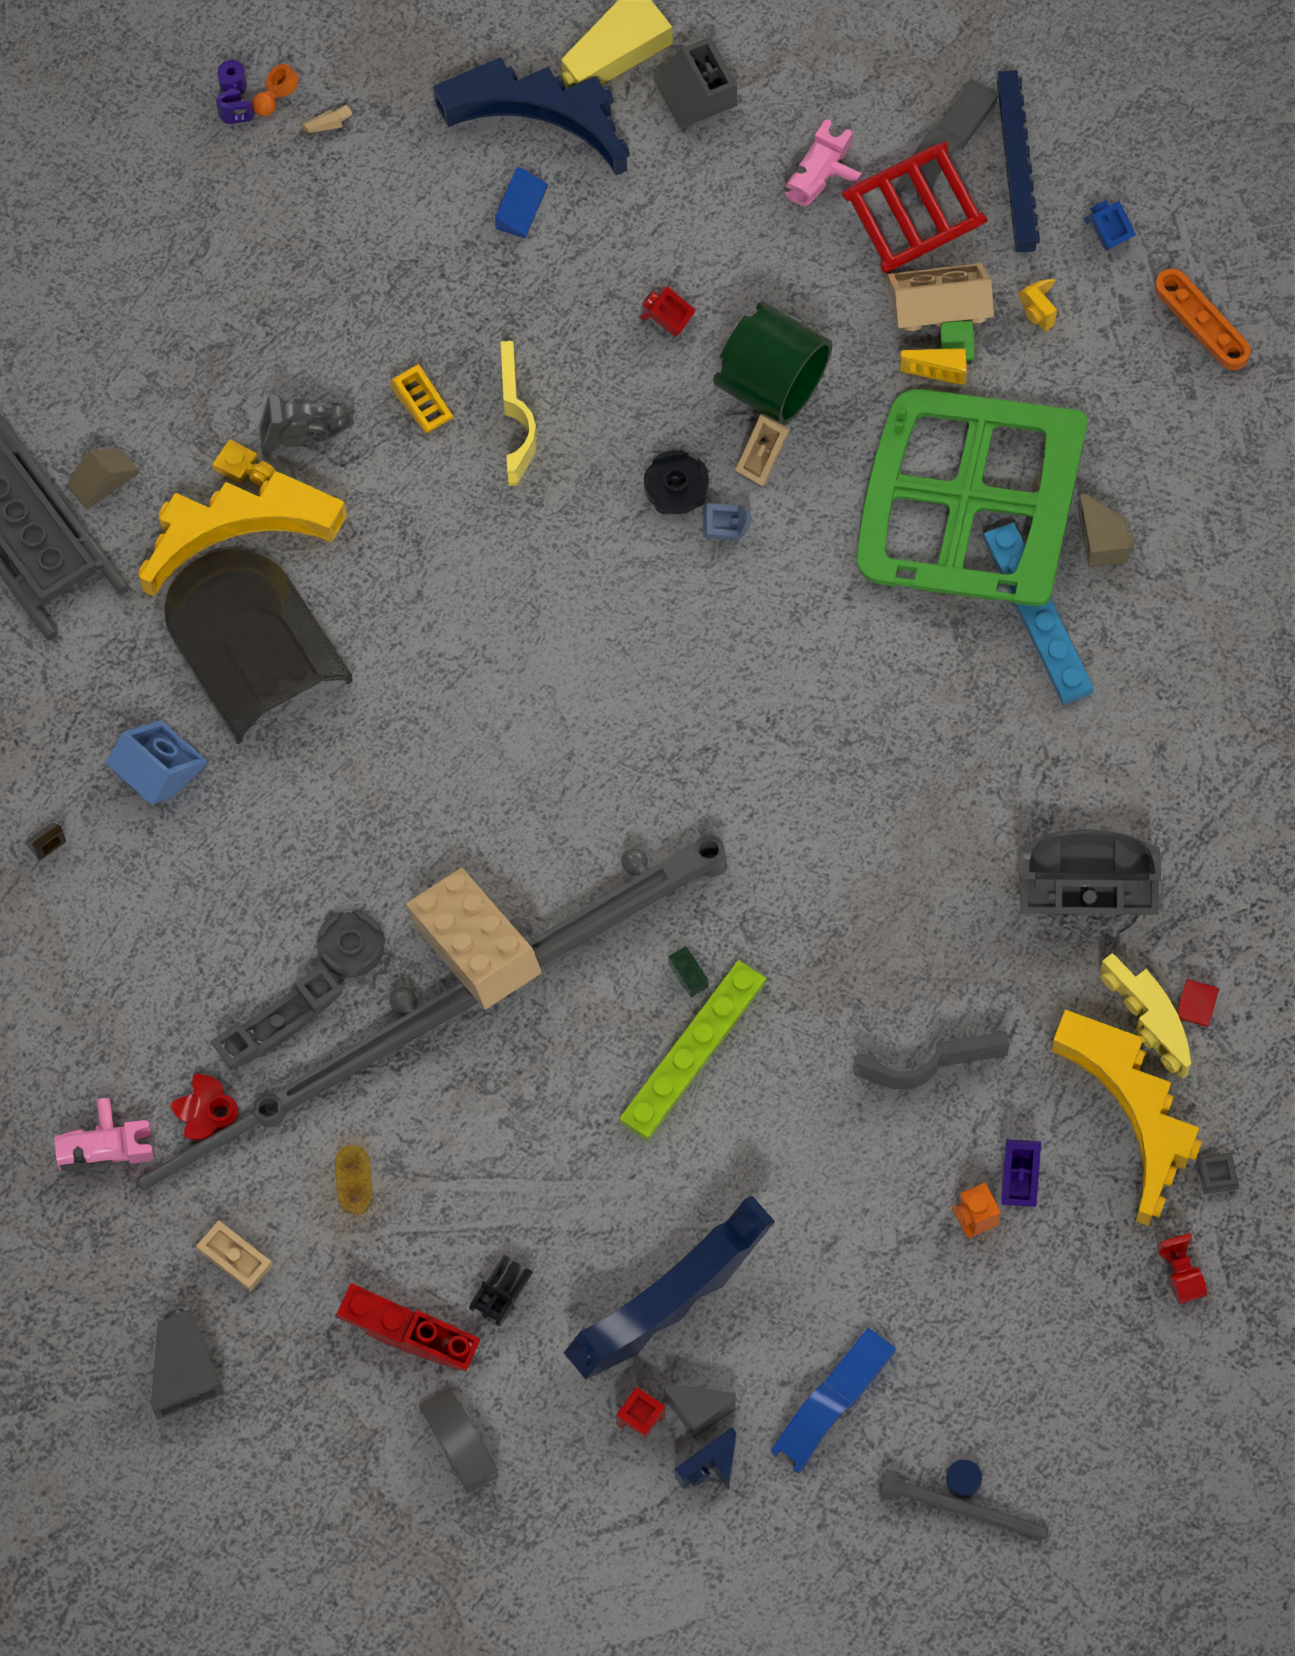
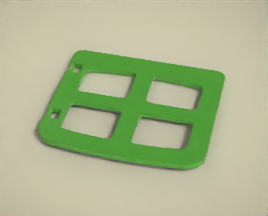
(968, 495)

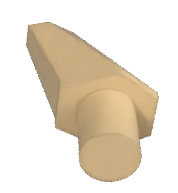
(327, 120)

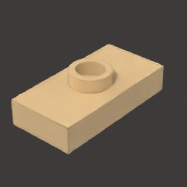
(234, 1256)

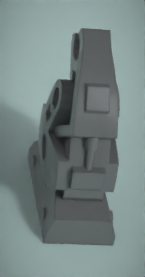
(299, 421)

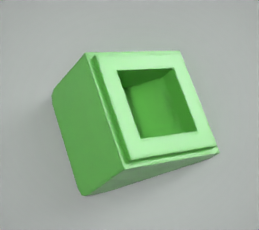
(958, 336)

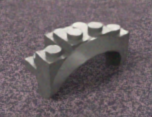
(1089, 874)

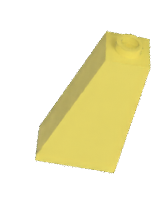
(617, 42)

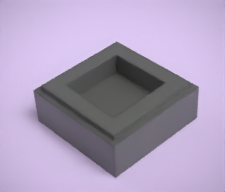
(1217, 1173)

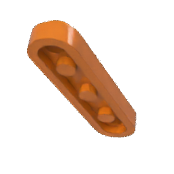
(1202, 319)

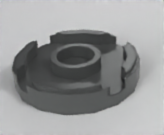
(350, 944)

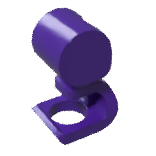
(232, 85)

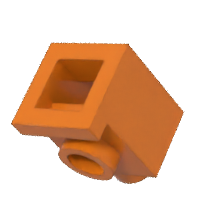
(977, 1211)

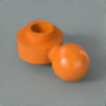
(280, 83)

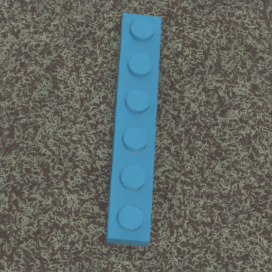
(1041, 622)

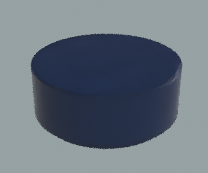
(964, 1478)

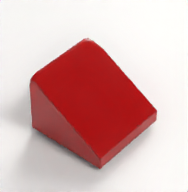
(1197, 1003)

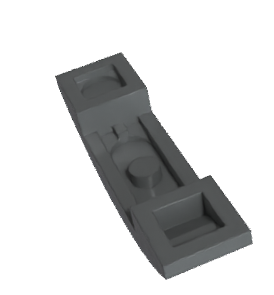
(278, 1021)

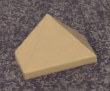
(762, 449)

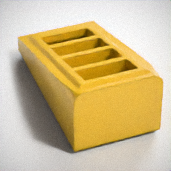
(937, 364)
(424, 384)

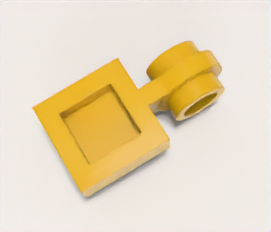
(238, 462)

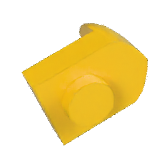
(1037, 306)

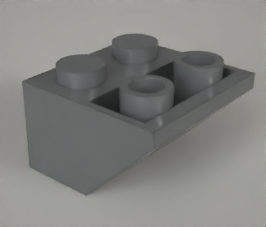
(696, 83)

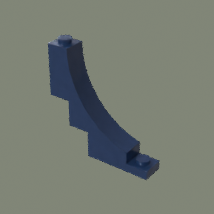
(671, 1296)

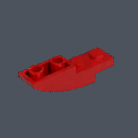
(407, 1329)

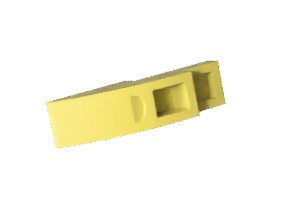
(1158, 1020)

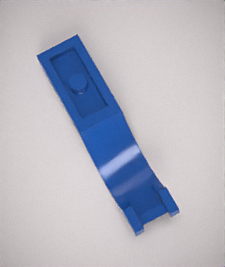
(833, 1398)

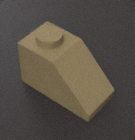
(1103, 533)

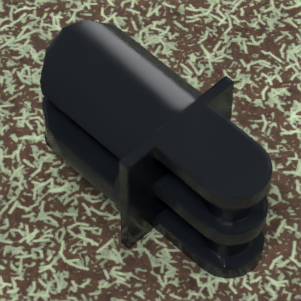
(499, 1292)

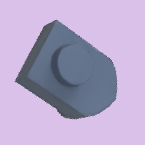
(725, 521)

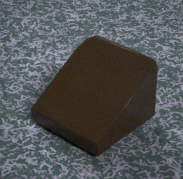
(46, 840)

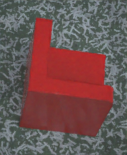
(640, 1413)

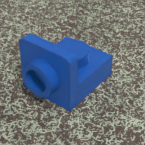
(1110, 224)

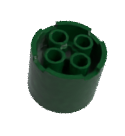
(773, 363)

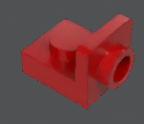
(667, 310)

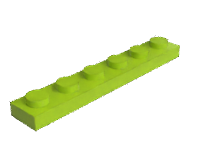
(692, 1050)

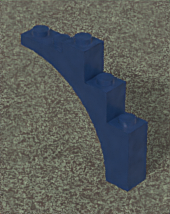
(540, 96)

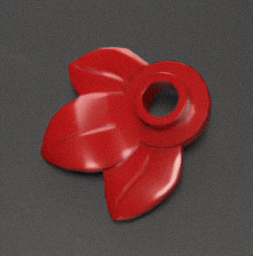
(200, 1108)

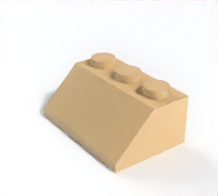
(941, 296)

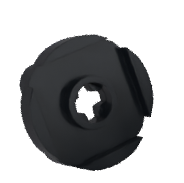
(676, 500)

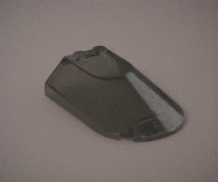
(247, 636)

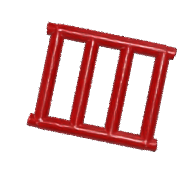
(911, 167)

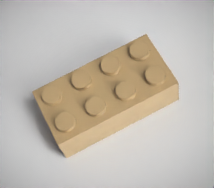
(473, 938)

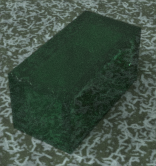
(688, 971)

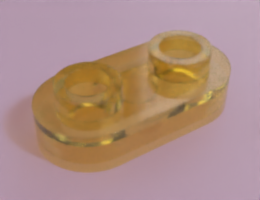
(353, 1181)

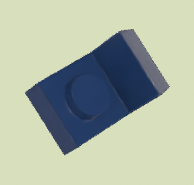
(716, 1456)

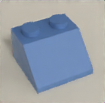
(155, 761)

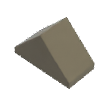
(100, 475)

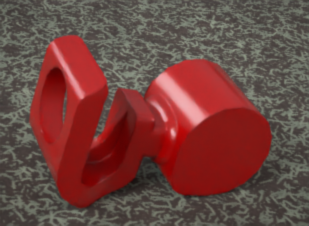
(1186, 1280)

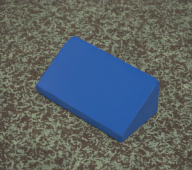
(520, 203)

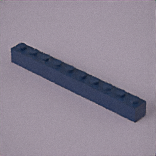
(1016, 161)

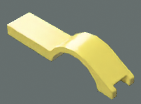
(519, 460)

